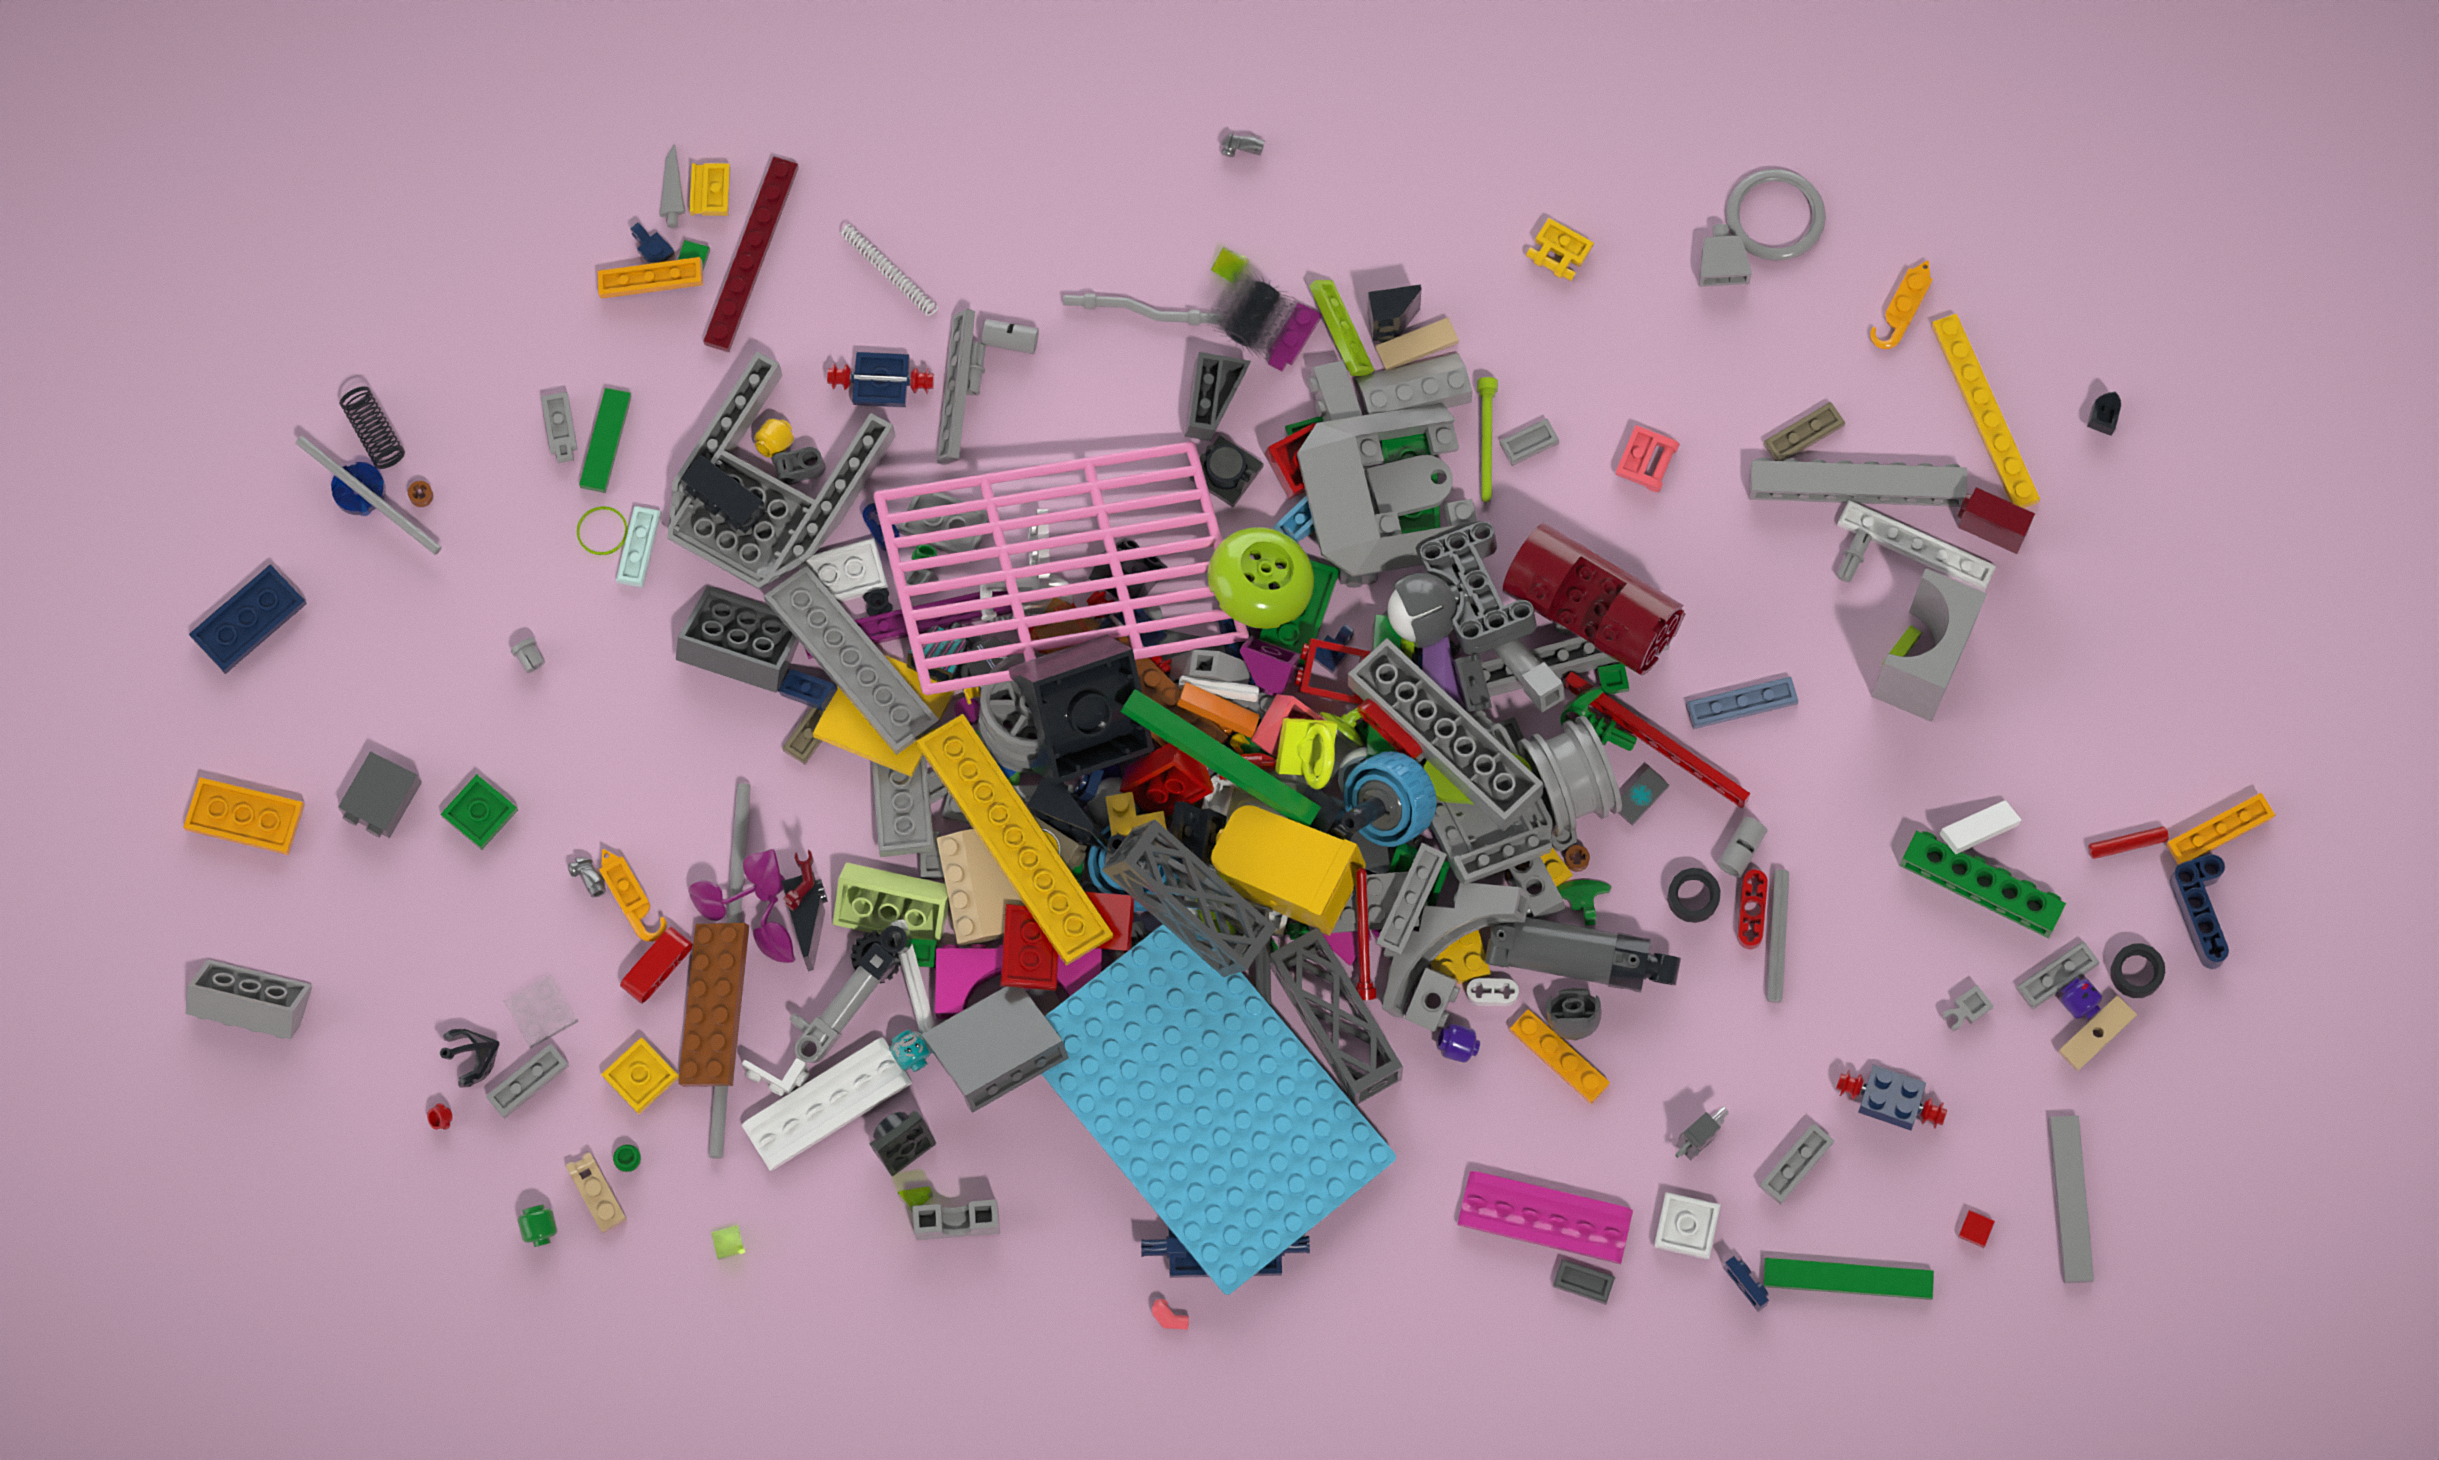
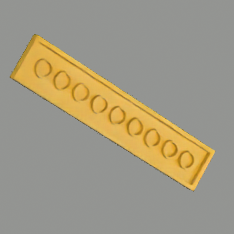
(1014, 839)

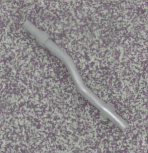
(1091, 301)

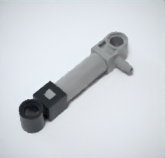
(873, 968)

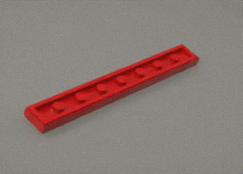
(1661, 743)

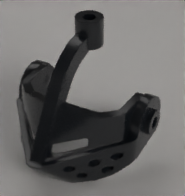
(484, 1048)

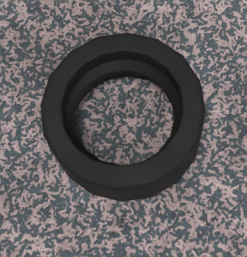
(1691, 915)
(2151, 955)

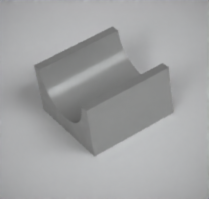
(1921, 680)

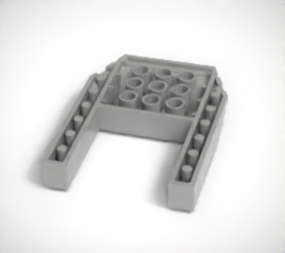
(792, 522)

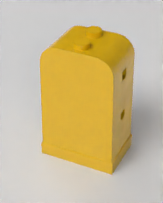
(1287, 866)

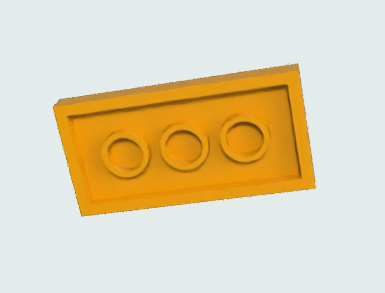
(243, 816)

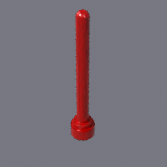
(1364, 985)

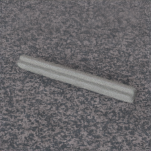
(1778, 936)

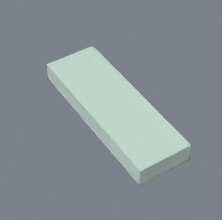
(638, 546)

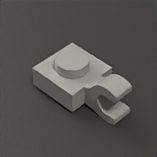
(931, 862)

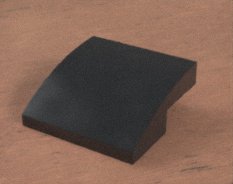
(1197, 829)

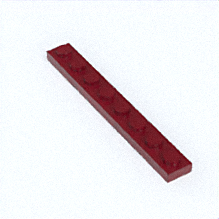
(751, 254)

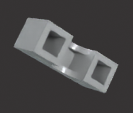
(944, 1222)

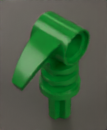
(1604, 730)

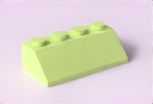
(875, 898)

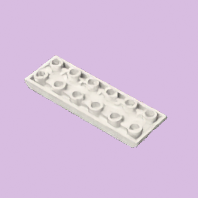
(826, 1104)

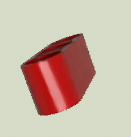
(656, 965)

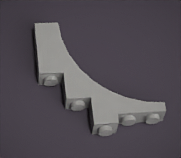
(1441, 926)

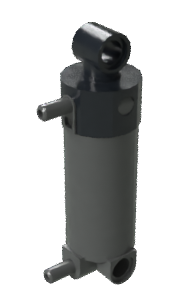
(1579, 954)

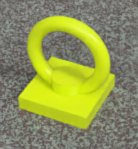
(1307, 750)

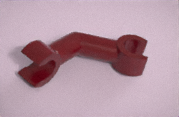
(794, 897)

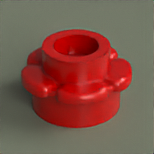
(439, 1117)

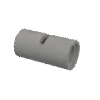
(1010, 336)
(1742, 847)

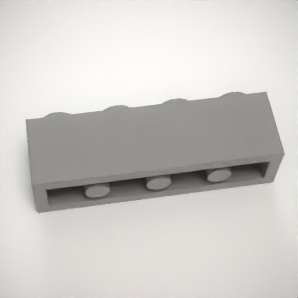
(1333, 392)

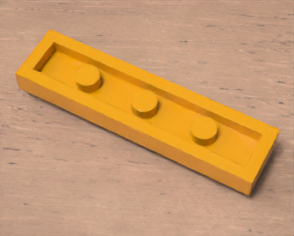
(650, 277)
(2221, 829)
(1559, 1056)

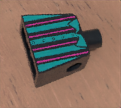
(941, 649)

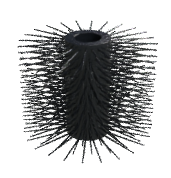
(1252, 313)

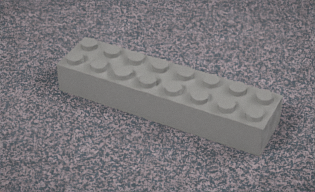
(1447, 734)

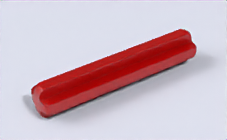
(2128, 842)

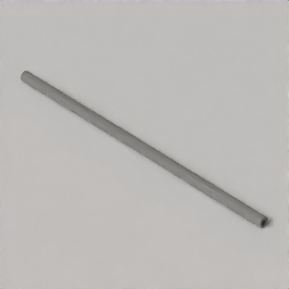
(733, 916)

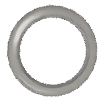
(1789, 177)

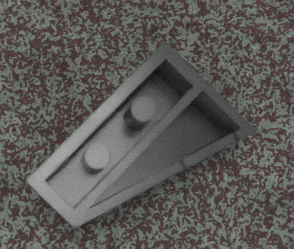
(1211, 392)

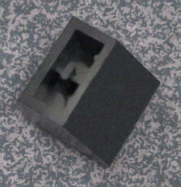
(1130, 567)

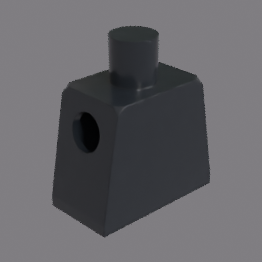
(1329, 816)

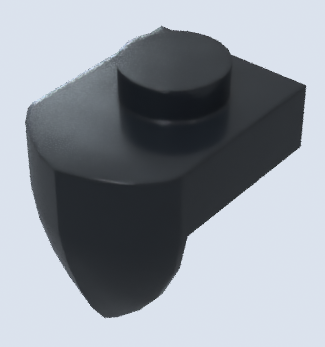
(2105, 413)

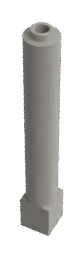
(1537, 678)

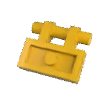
(1564, 243)

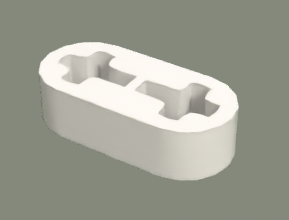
(1492, 998)

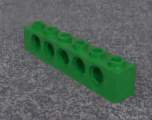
(1990, 897)

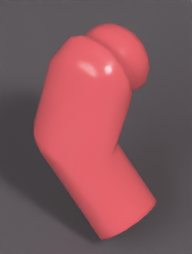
(1166, 1318)

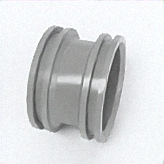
(1008, 746)
(1573, 774)

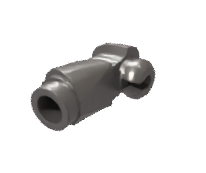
(1245, 143)
(591, 878)

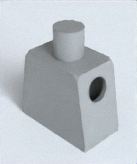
(1724, 259)

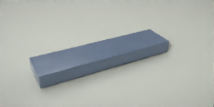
(1742, 702)

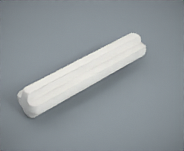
(1223, 688)

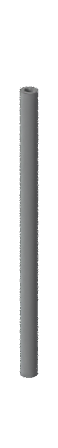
(368, 495)

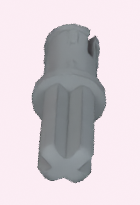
(976, 368)
(1854, 556)

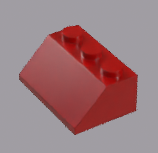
(1166, 778)

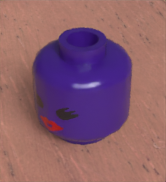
(2081, 998)

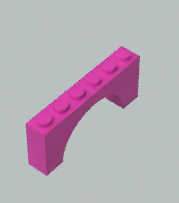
(966, 969)

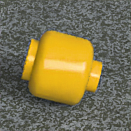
(773, 437)

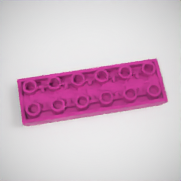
(1545, 1217)

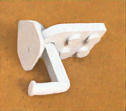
(1029, 583)

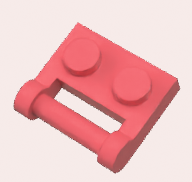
(1638, 455)

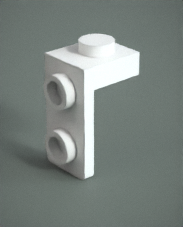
(794, 1078)

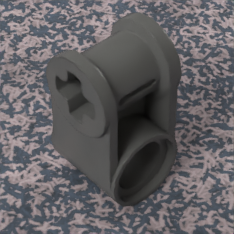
(796, 465)

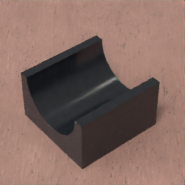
(1078, 708)

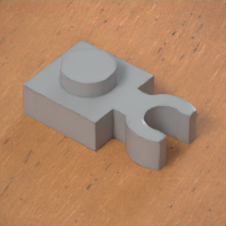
(1970, 1006)

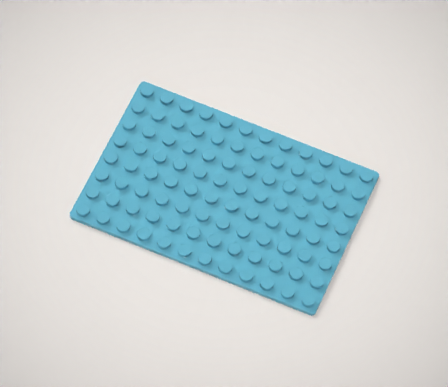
(1210, 1106)

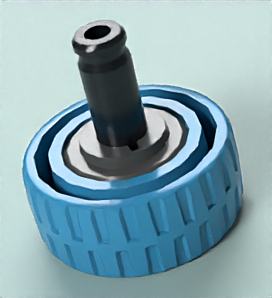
(1389, 799)

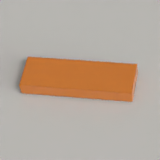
(1218, 710)

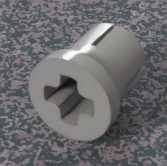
(528, 655)

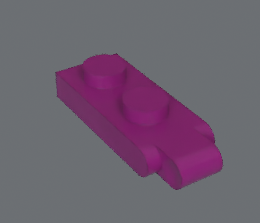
(1295, 338)

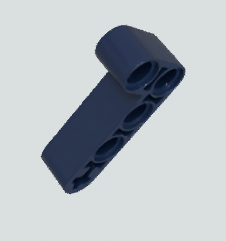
(2204, 914)

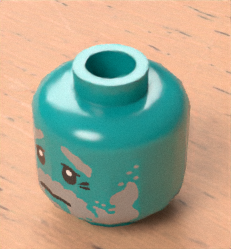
(910, 1050)

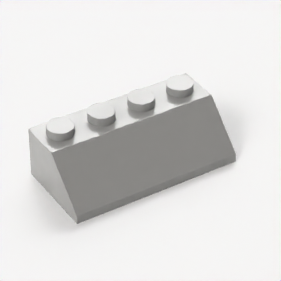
(1416, 385)
(247, 999)

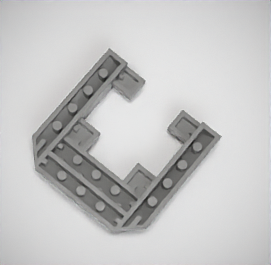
(1340, 498)

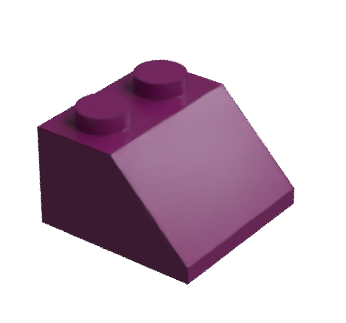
(1269, 665)

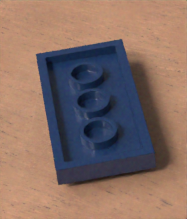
(247, 619)

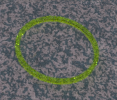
(602, 508)

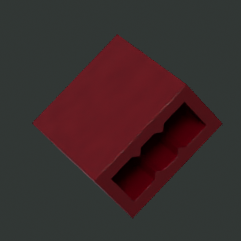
(1995, 519)

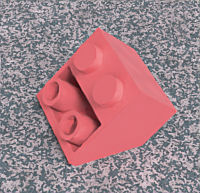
(1269, 731)

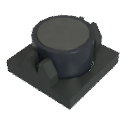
(1228, 468)
(901, 1140)

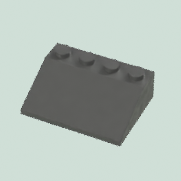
(737, 640)

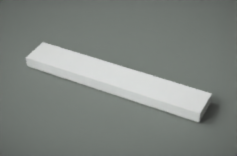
(1917, 546)

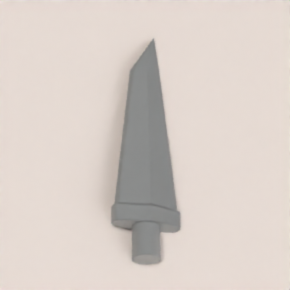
(672, 198)

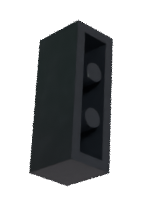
(722, 495)

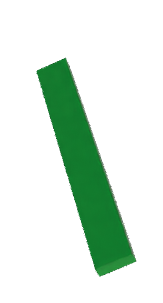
(1220, 759)

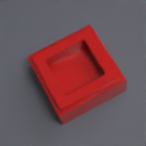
(1976, 1229)

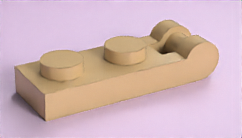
(596, 1193)

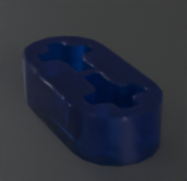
(875, 529)

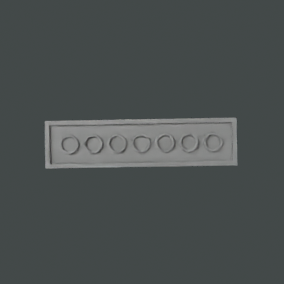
(851, 660)

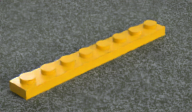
(1985, 411)

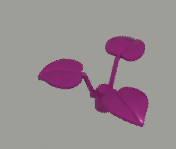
(764, 872)

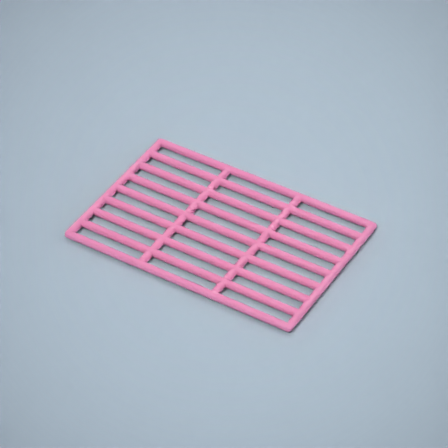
(1010, 574)

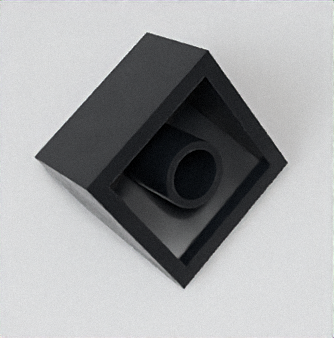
(1392, 311)

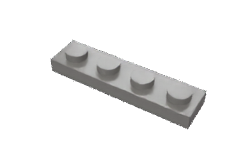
(1411, 899)

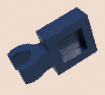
(653, 248)
(1330, 659)

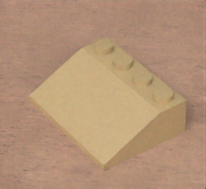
(974, 888)

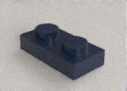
(807, 689)
(1088, 786)
(1754, 1292)

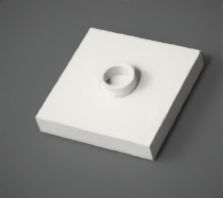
(1687, 1226)

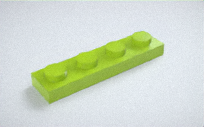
(1341, 327)

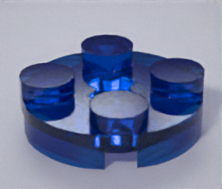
(354, 503)

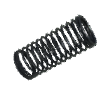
(360, 404)

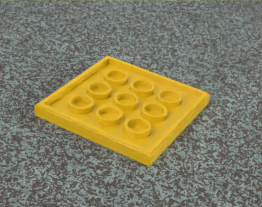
(849, 730)

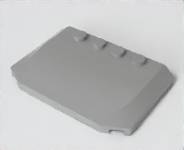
(1475, 842)

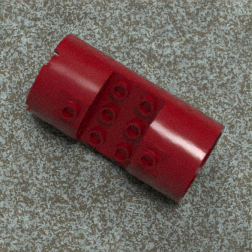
(1593, 598)

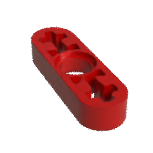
(1389, 729)
(1761, 891)

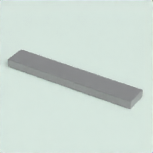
(955, 387)
(2071, 1199)

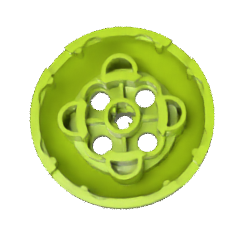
(1251, 599)

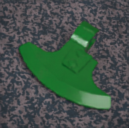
(1581, 896)

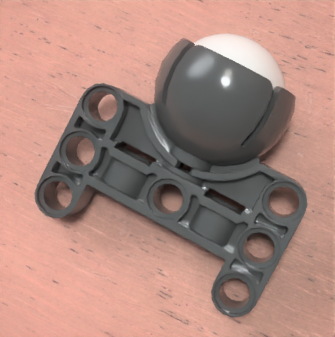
(1434, 602)

